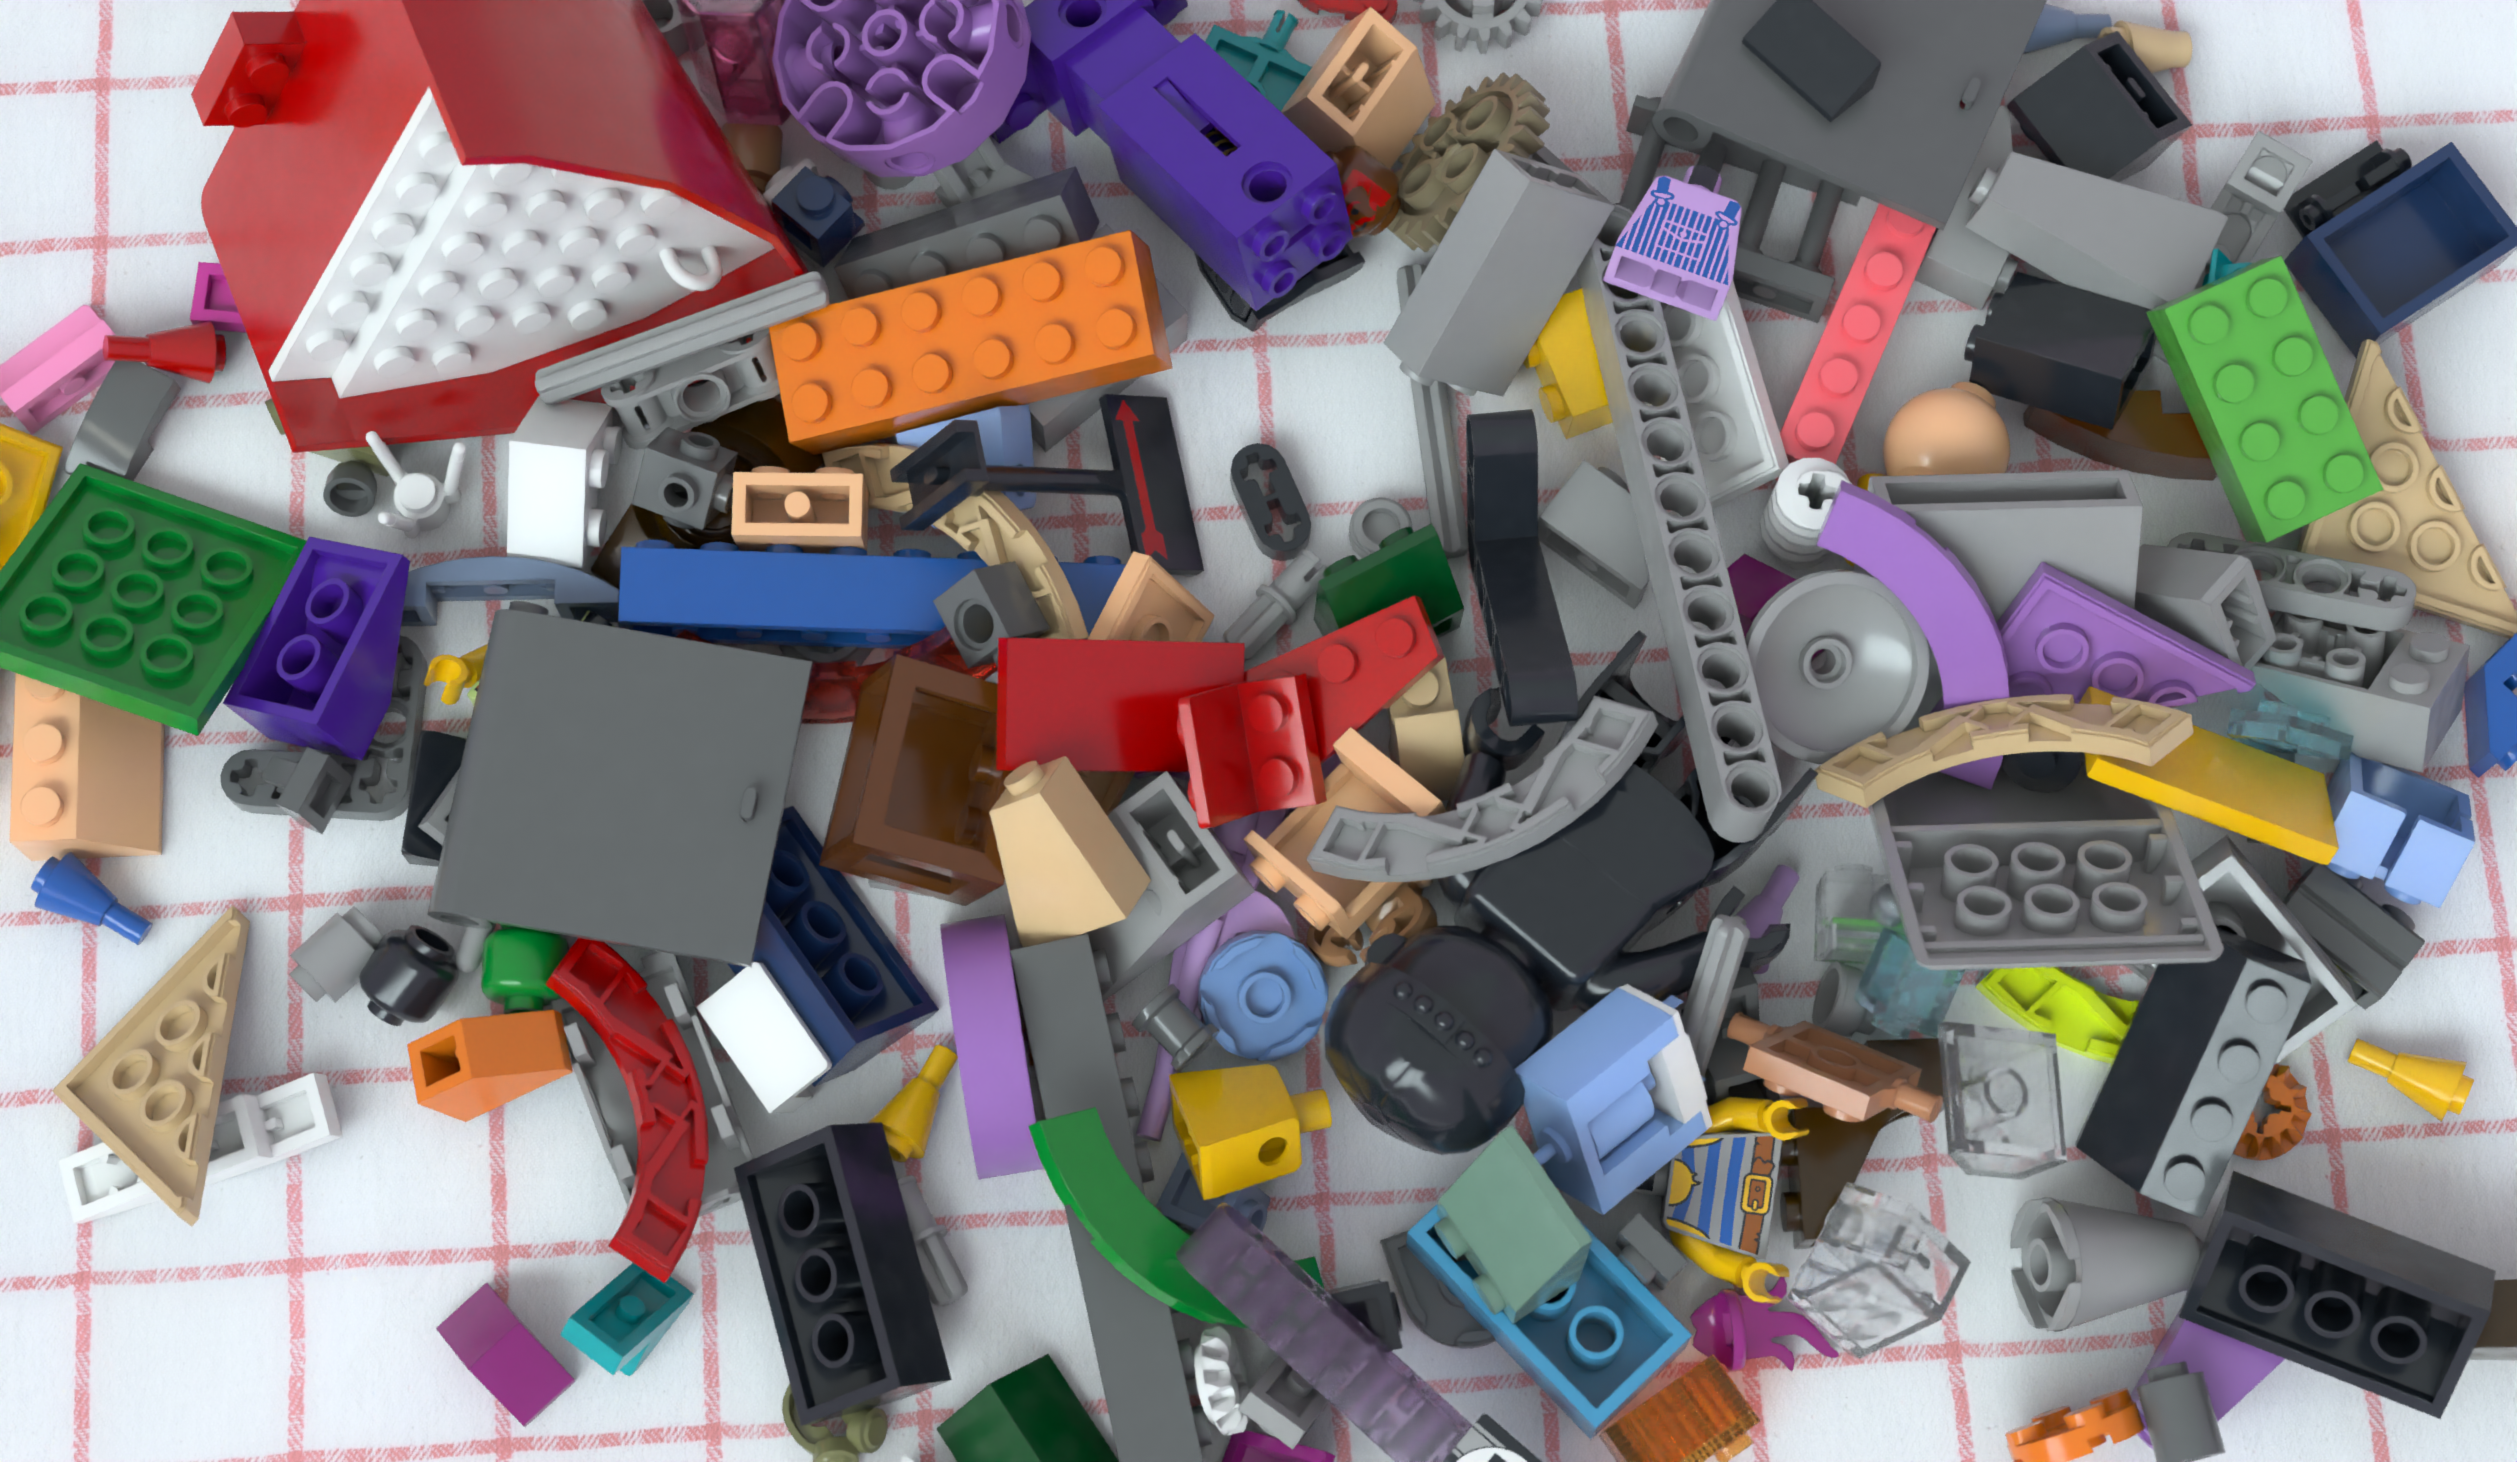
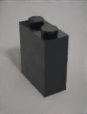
(2061, 349)

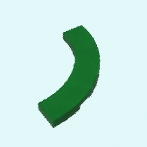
(1121, 1219)

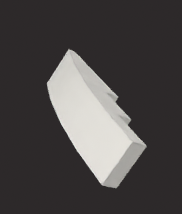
(246, 1136)

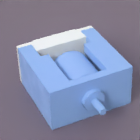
(1614, 1097)

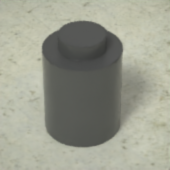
(2180, 1414)

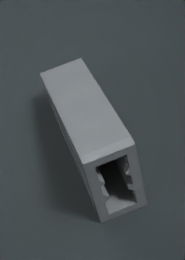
(2095, 230)

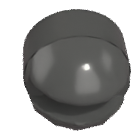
(350, 489)

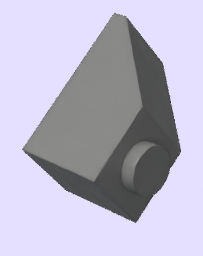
(1597, 531)

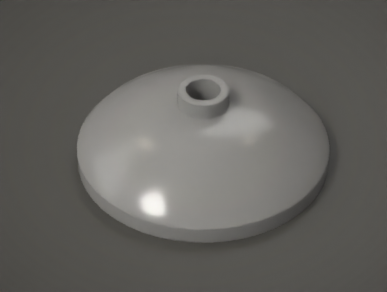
(1871, 668)

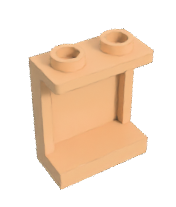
(1360, 782)

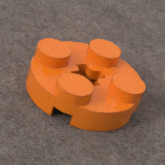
(2069, 1434)

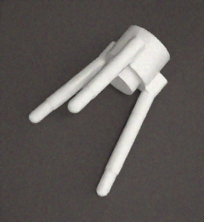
(419, 495)

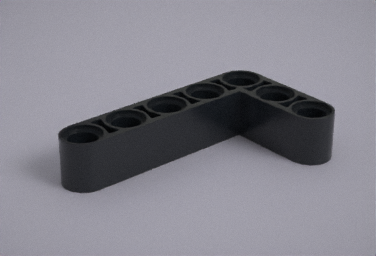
(1511, 571)

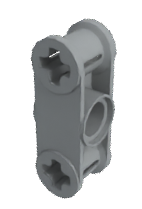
(671, 403)

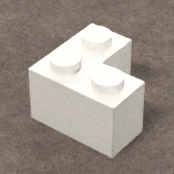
(554, 480)

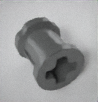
(1175, 1027)

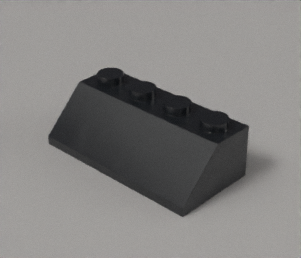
(2193, 1070)
(841, 1272)
(2339, 1295)

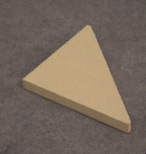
(2418, 516)
(161, 1070)

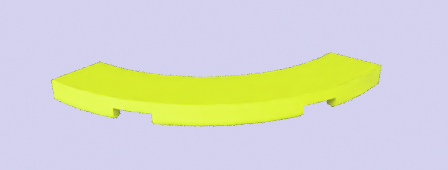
(2061, 1005)

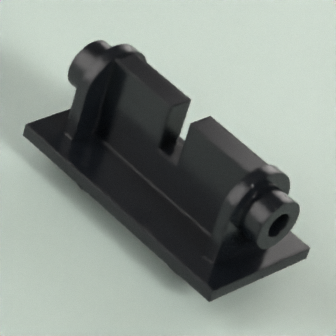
(2345, 186)

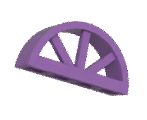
(990, 1045)

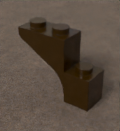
(1837, 1149)

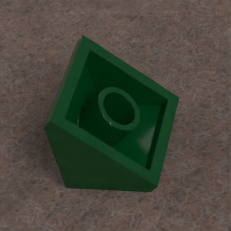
(1025, 1419)

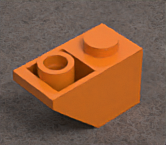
(488, 1061)

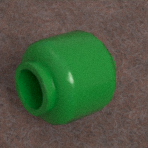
(518, 967)

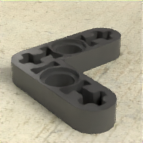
(356, 802)

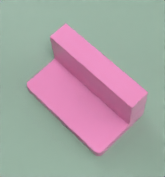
(56, 369)

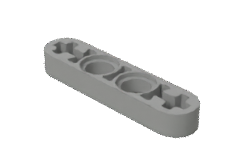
(2295, 569)

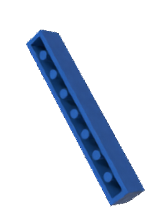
(810, 596)

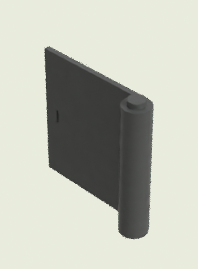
(1898, 142)
(617, 786)

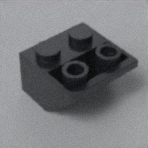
(2100, 112)

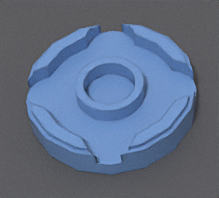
(1263, 995)

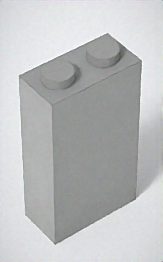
(1497, 275)

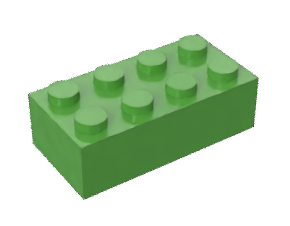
(2264, 400)

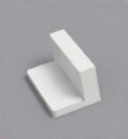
(766, 1039)

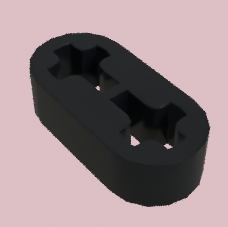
(1283, 497)

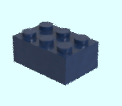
(2404, 249)

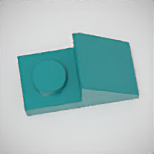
(626, 1319)

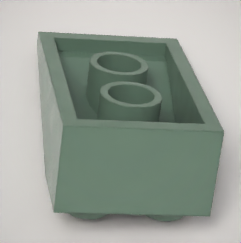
(1512, 1228)

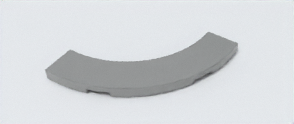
(1496, 823)

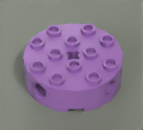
(901, 79)

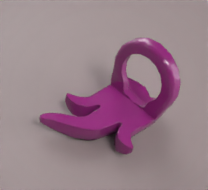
(1742, 1329)

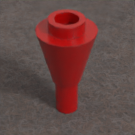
(185, 351)

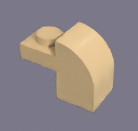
(1428, 733)

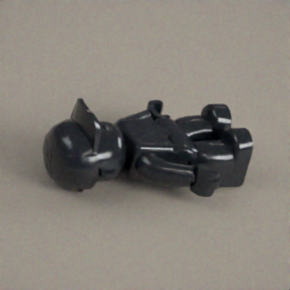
(1448, 1014)

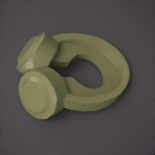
(864, 1433)

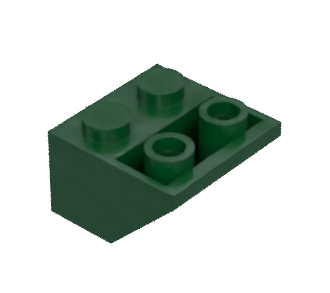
(1402, 568)

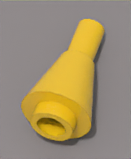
(2426, 1080)
(912, 1110)

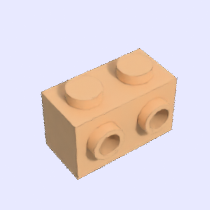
(799, 509)

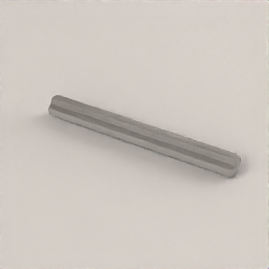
(682, 338)
(1436, 446)

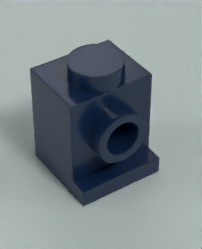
(817, 215)

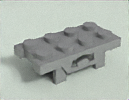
(611, 1104)

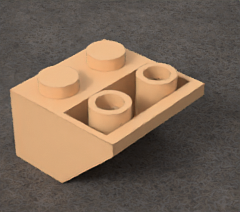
(1364, 91)

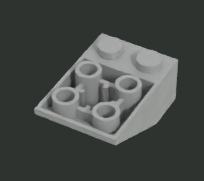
(2380, 686)
(1189, 885)

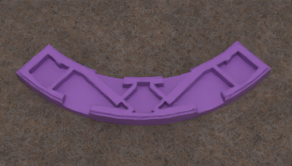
(1937, 595)

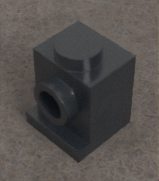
(1374, 1308)

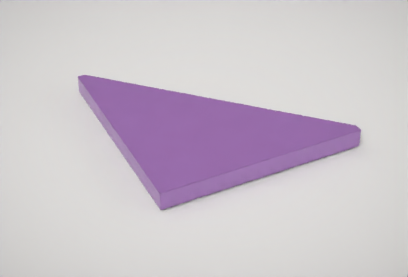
(2075, 637)

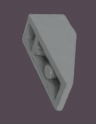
(1960, 259)

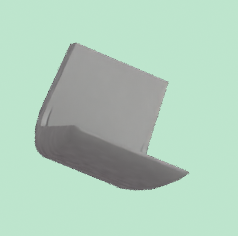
(2016, 869)

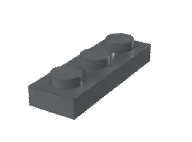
(1648, 1253)

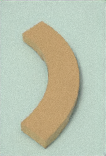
(982, 524)
(2002, 727)

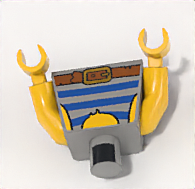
(1724, 1189)

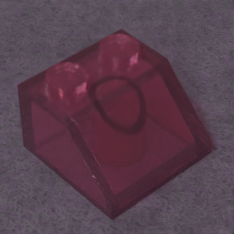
(734, 55)

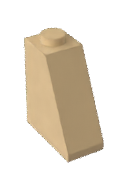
(1061, 855)

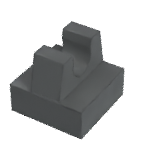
(310, 788)

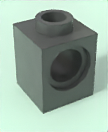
(989, 606)

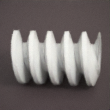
(1798, 511)

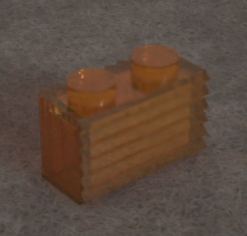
(1686, 1421)

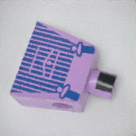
(1680, 244)

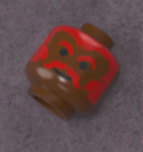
(1368, 190)

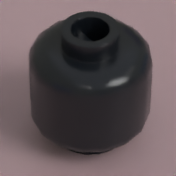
(409, 975)

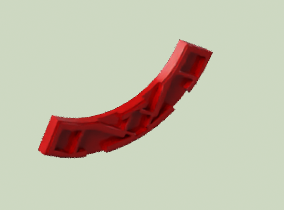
(663, 1097)

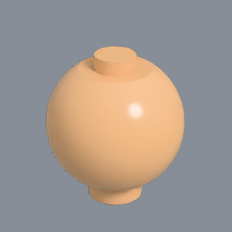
(1947, 434)

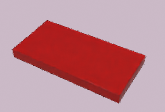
(1103, 700)

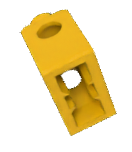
(1242, 1125)

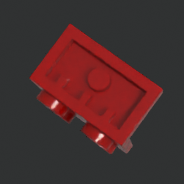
(1250, 749)

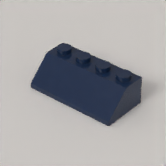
(833, 956)

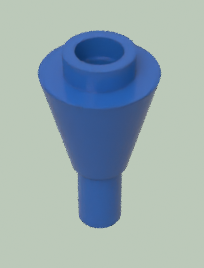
(75, 892)

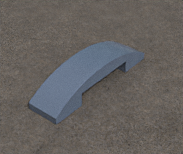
(506, 579)

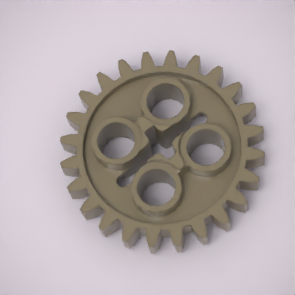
(1455, 150)

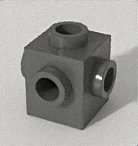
(686, 478)

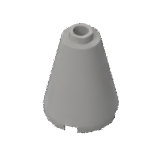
(2095, 1261)

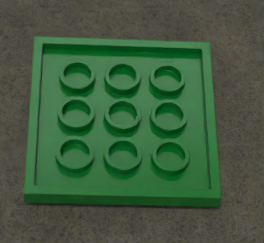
(139, 597)

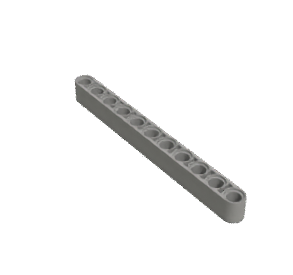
(1684, 541)

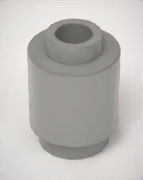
(335, 955)

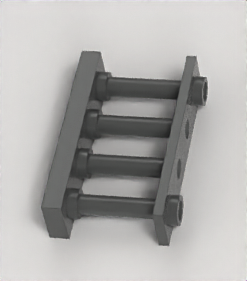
(1787, 287)

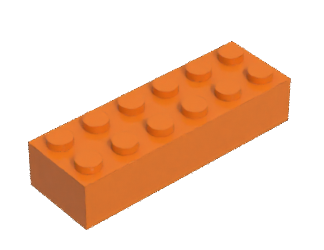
(971, 343)

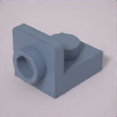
(1185, 1207)

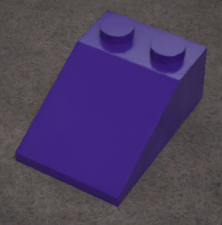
(327, 650)

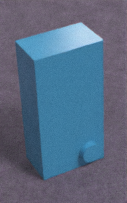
(1582, 1347)

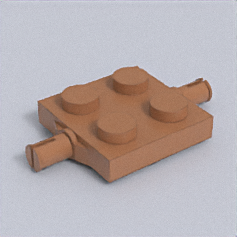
(1832, 1070)

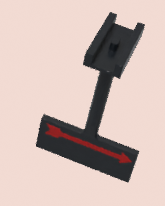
(1144, 479)

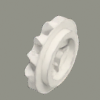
(1222, 1379)

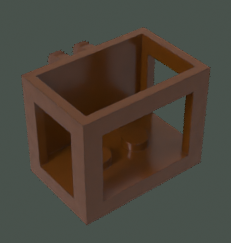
(920, 784)

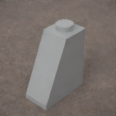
(2207, 599)

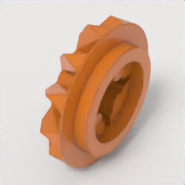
(2279, 1130)

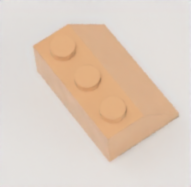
(83, 776)

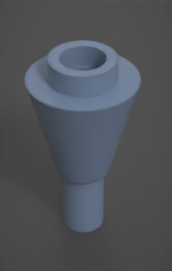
(2062, 25)

